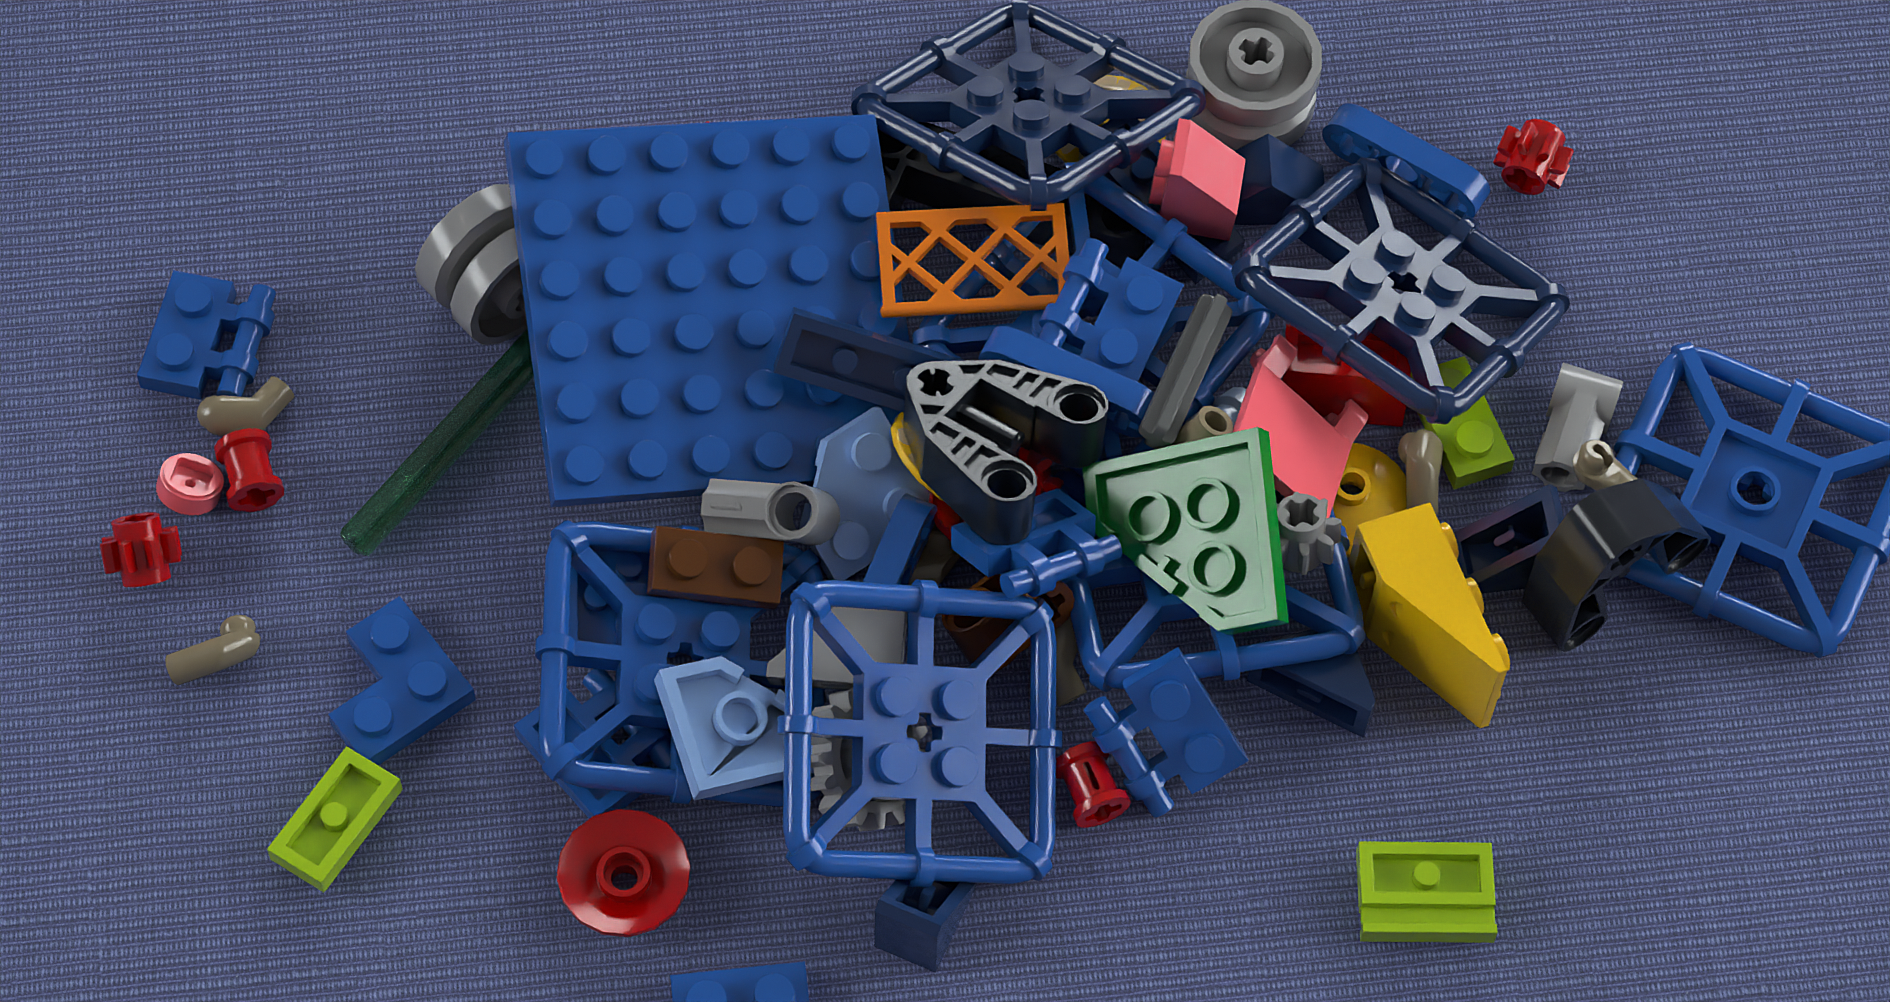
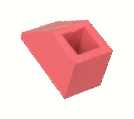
(1198, 181)

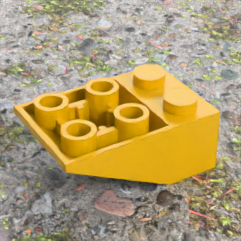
(1427, 611)

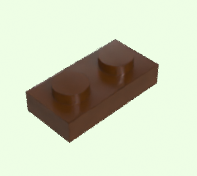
(715, 567)

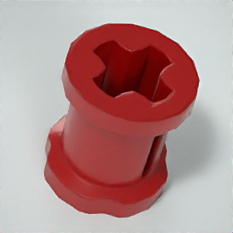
(249, 470)
(1091, 785)

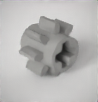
(1306, 532)

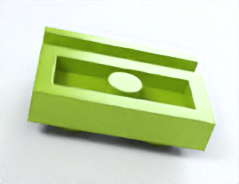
(1426, 892)

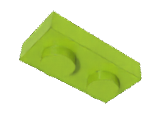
(1473, 440)
(335, 819)

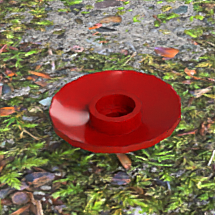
(616, 845)

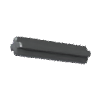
(1185, 371)

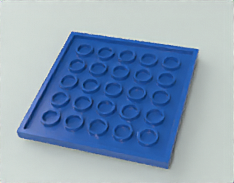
(666, 287)

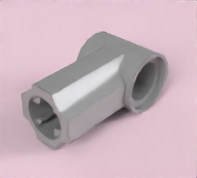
(1577, 413)
(768, 511)

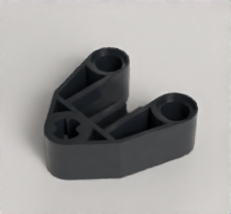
(967, 430)
(1601, 542)

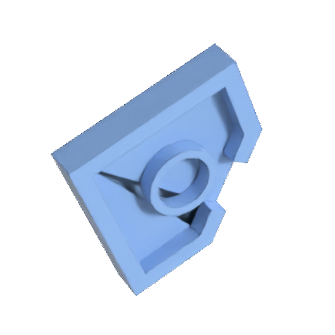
(867, 482)
(722, 726)

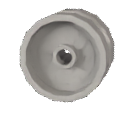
(1256, 72)
(475, 266)

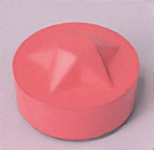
(189, 484)

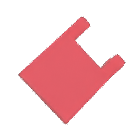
(1305, 447)

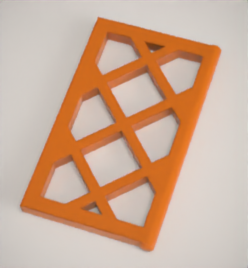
(938, 224)

